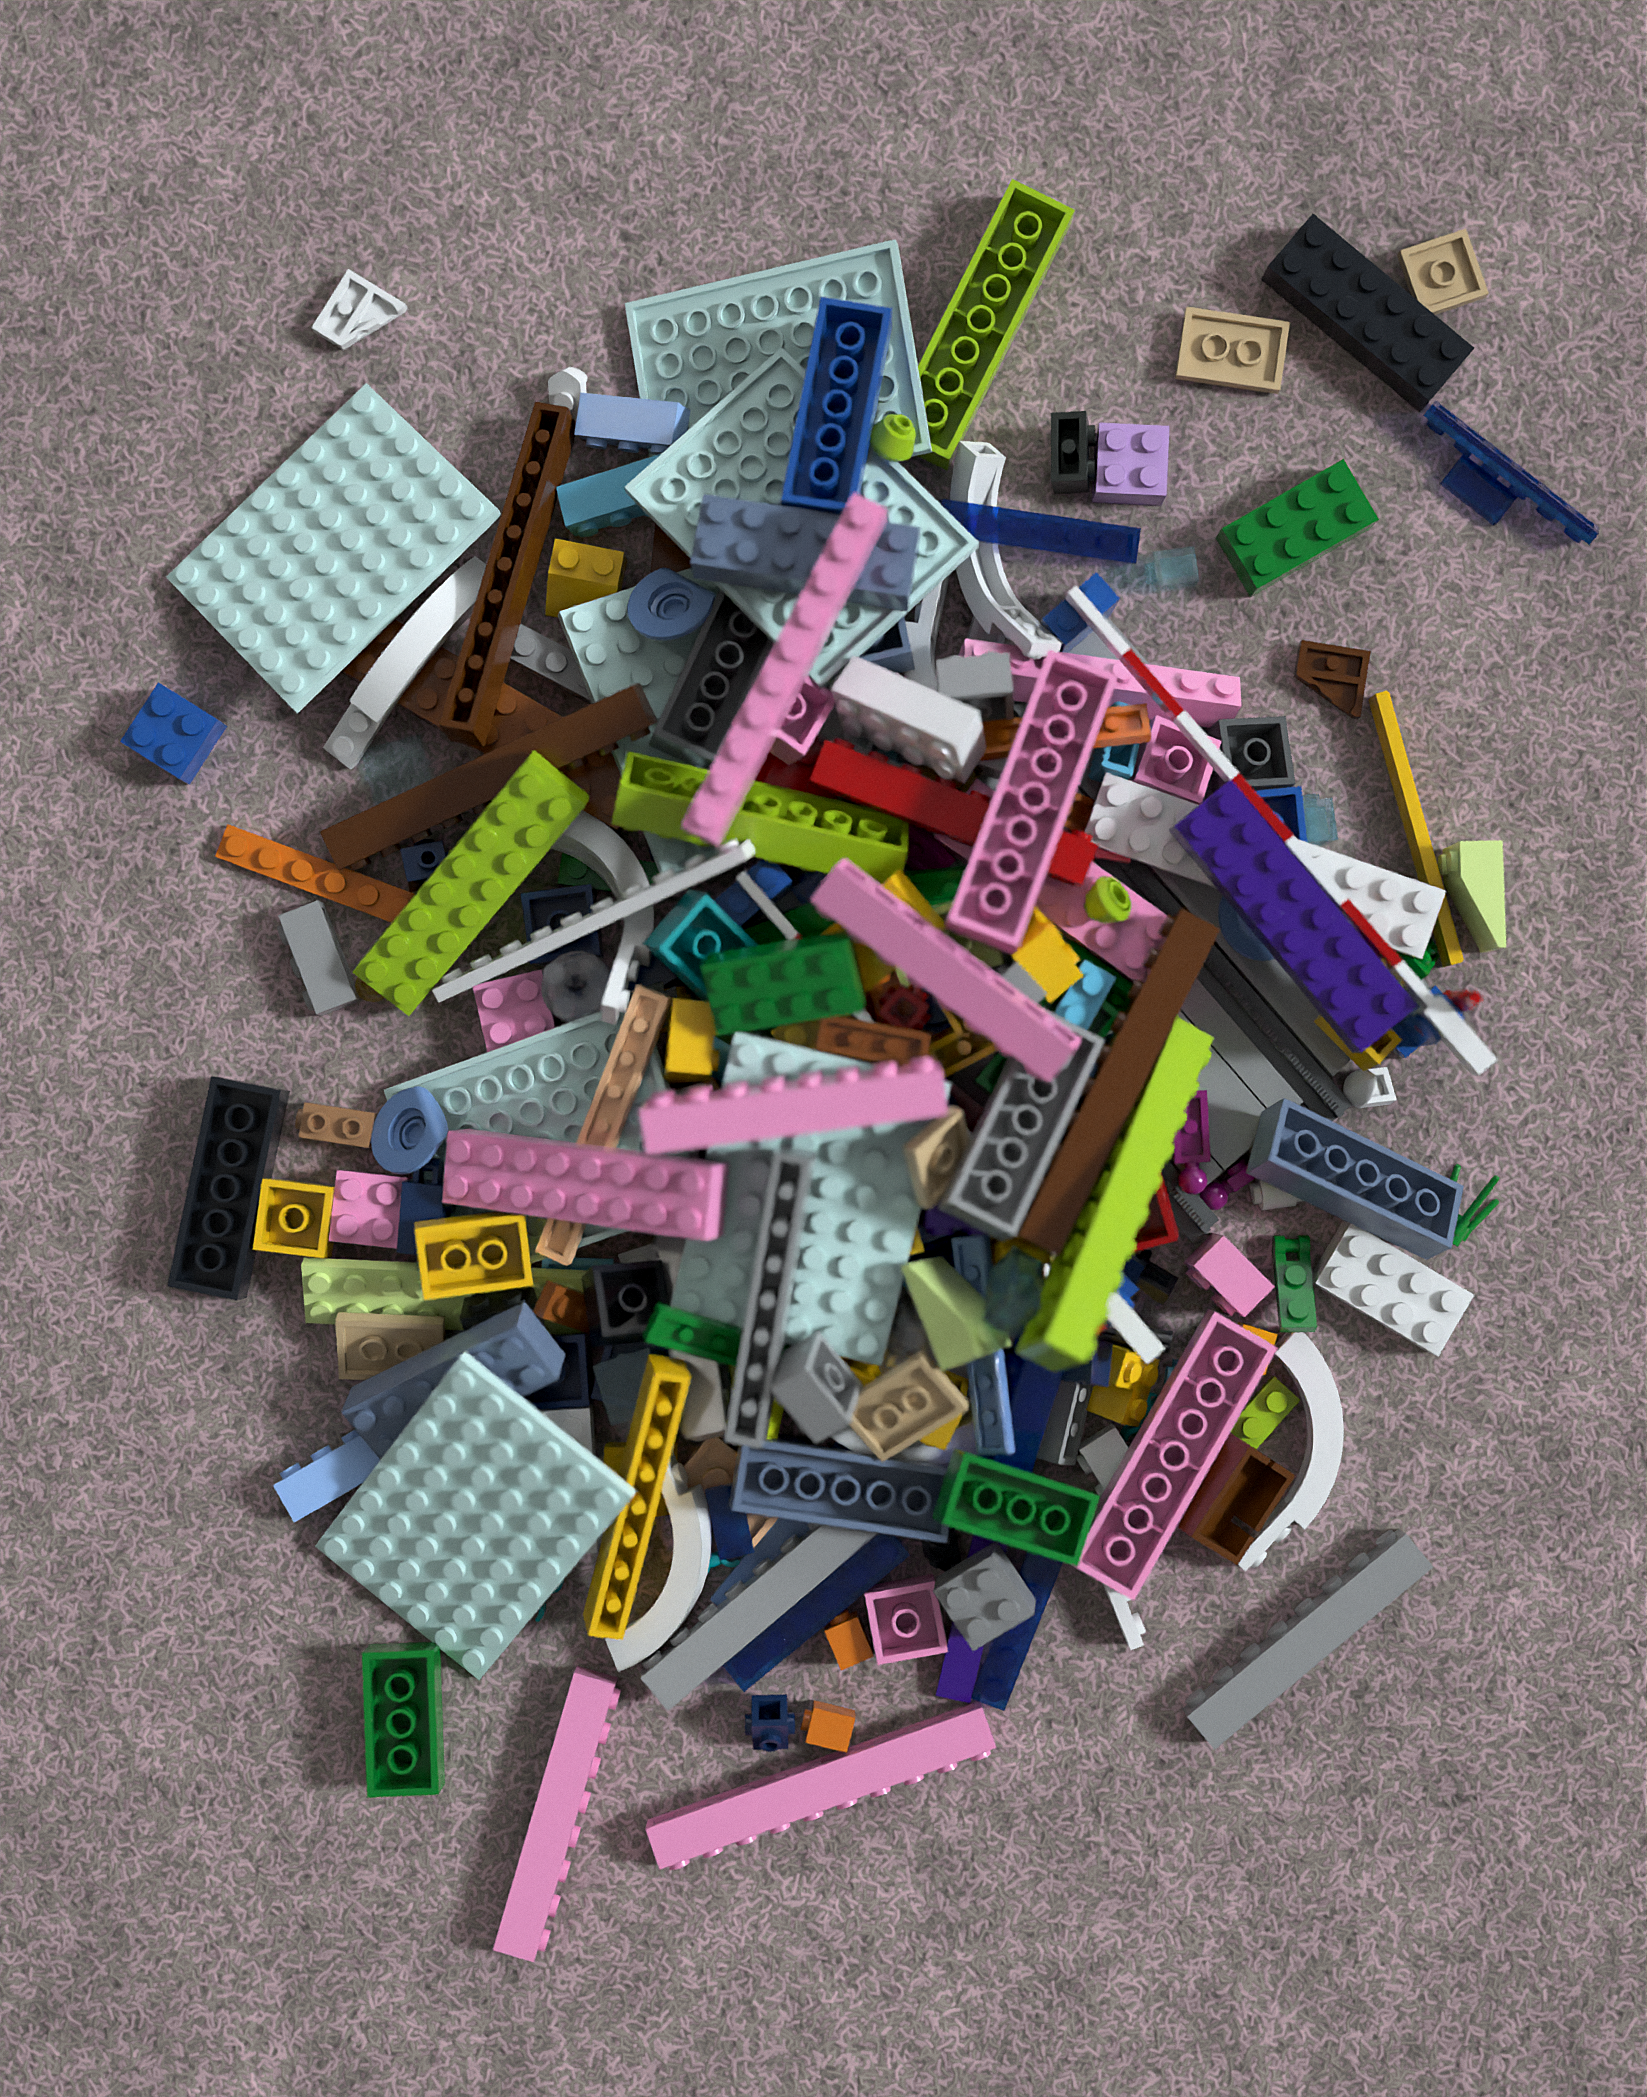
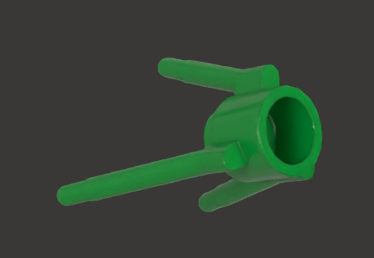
(1463, 1225)

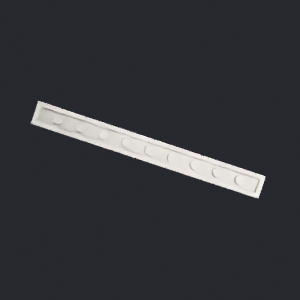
(603, 913)

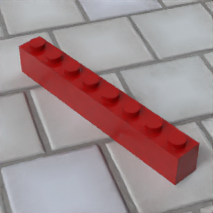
(931, 804)

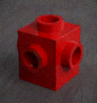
(910, 994)

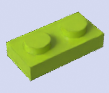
(1264, 1412)

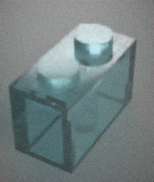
(1013, 1291)

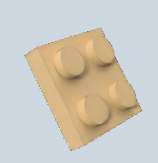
(1443, 272)
(935, 1156)

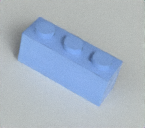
(630, 422)
(326, 1477)

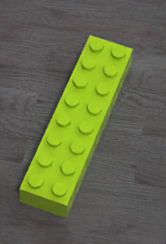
(987, 313)
(777, 820)
(471, 883)

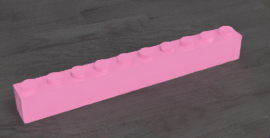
(785, 670)
(820, 1785)

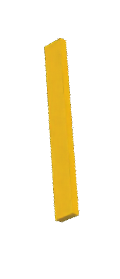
(1414, 821)

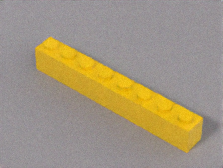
(644, 1469)

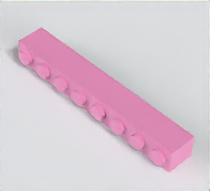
(1200, 694)
(945, 970)
(555, 1814)

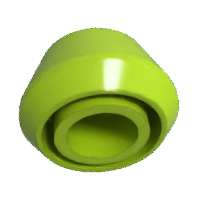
(893, 438)
(1107, 901)

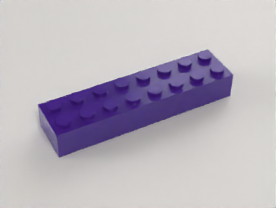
(1293, 917)

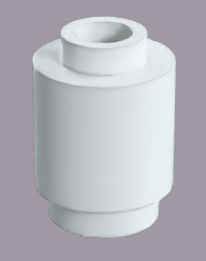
(1270, 1197)

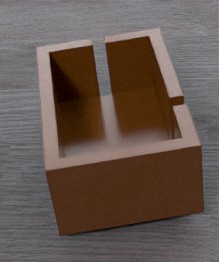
(1236, 1484)

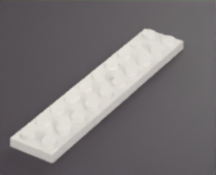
(1137, 824)

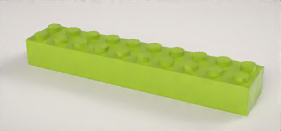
(1103, 1235)

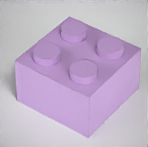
(1131, 464)

